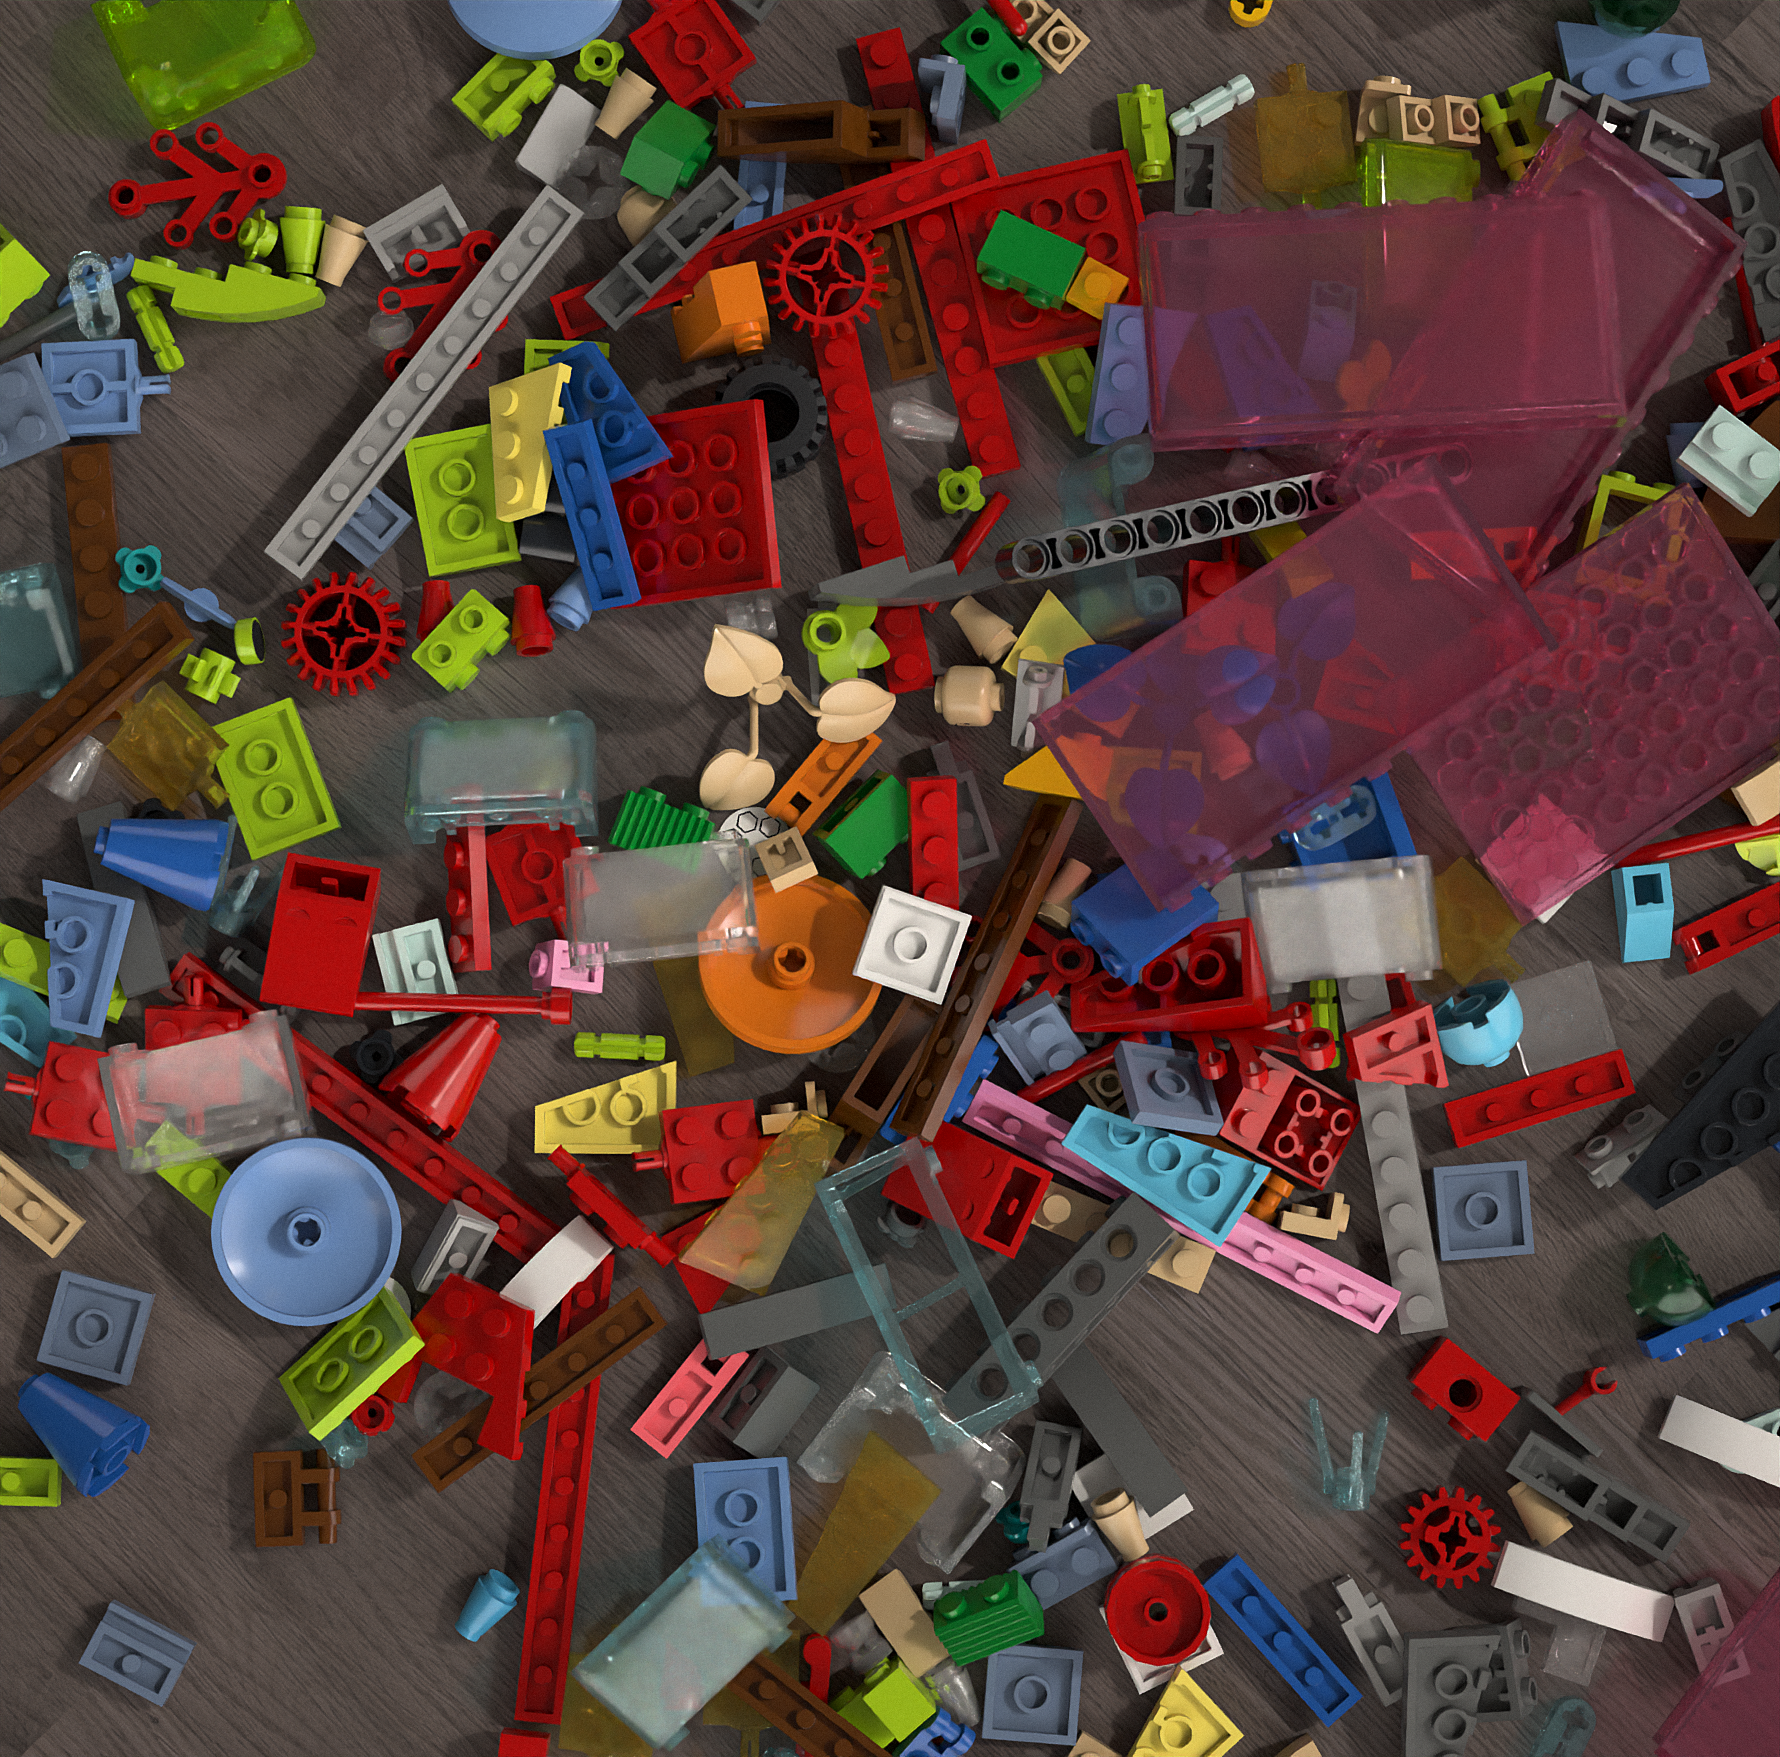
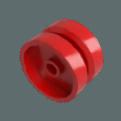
(1167, 1636)

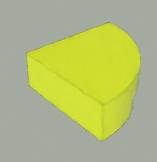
(1762, 853)

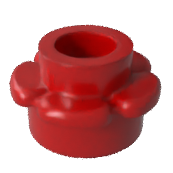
(383, 1419)

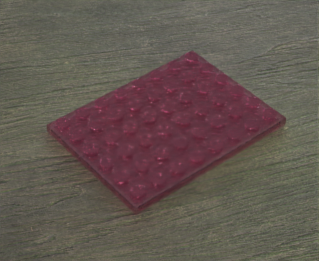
(1634, 723)

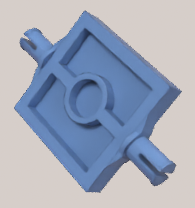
(98, 385)

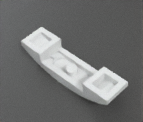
(558, 1267)
(1722, 1439)
(1583, 1592)

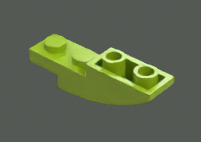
(245, 296)

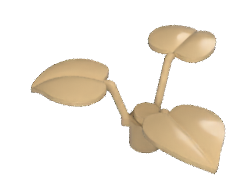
(748, 663)

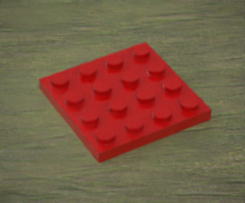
(1080, 200)
(706, 514)

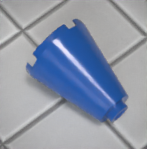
(167, 855)
(82, 1431)

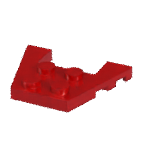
(482, 1342)

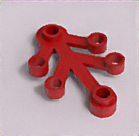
(205, 186)
(441, 295)
(1049, 964)
(1313, 1045)

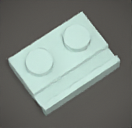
(1733, 461)
(415, 962)

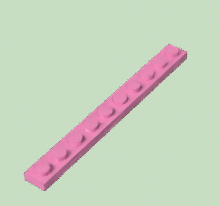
(1248, 1243)

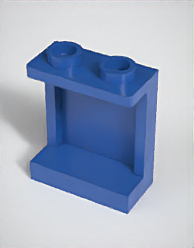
(1382, 838)
(1127, 927)

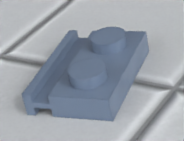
(373, 528)
(1038, 1038)
(137, 1653)

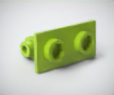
(1146, 133)

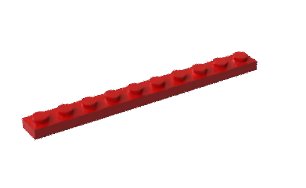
(872, 203)
(944, 277)
(865, 478)
(387, 1127)
(561, 1520)

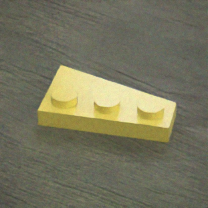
(520, 455)
(1048, 637)
(609, 1117)
(1185, 1723)

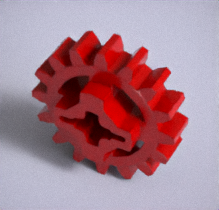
(1445, 1558)

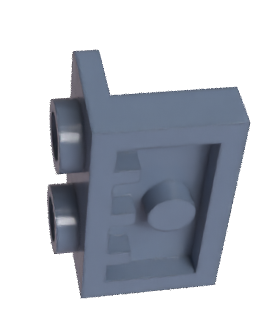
(948, 86)
(1071, 1561)

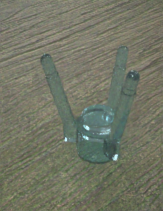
(234, 910)
(1352, 1485)

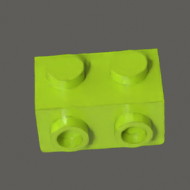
(502, 92)
(462, 641)

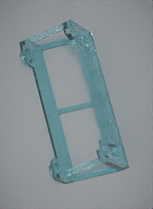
(1021, 1376)

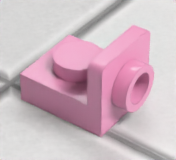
(551, 968)

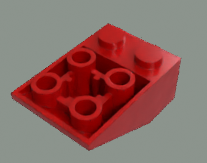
(320, 934)
(1287, 1121)
(984, 1185)

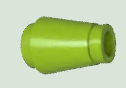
(301, 238)

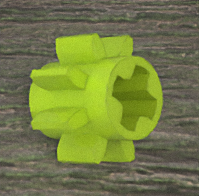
(209, 675)

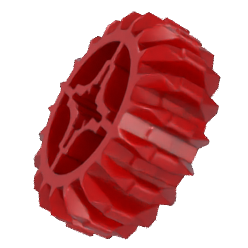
(818, 313)
(345, 612)

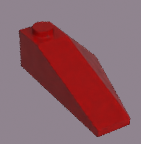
(1195, 985)

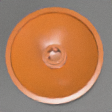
(802, 984)

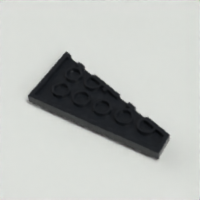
(1719, 1125)

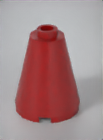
(445, 1073)

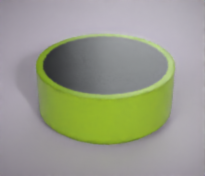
(249, 641)

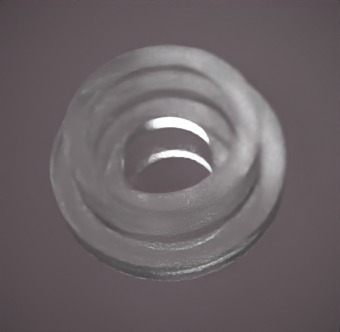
(390, 330)

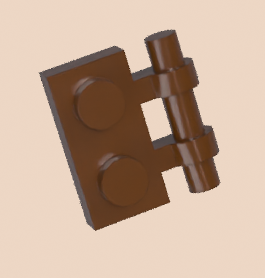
(280, 1497)

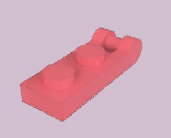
(684, 1400)

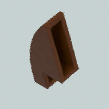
(821, 134)
(1764, 525)
(882, 1078)

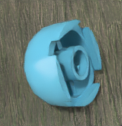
(1480, 1026)

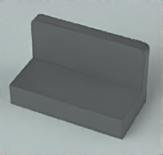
(763, 1403)
(1539, 1416)

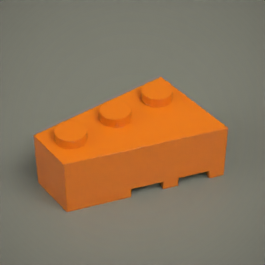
(723, 315)

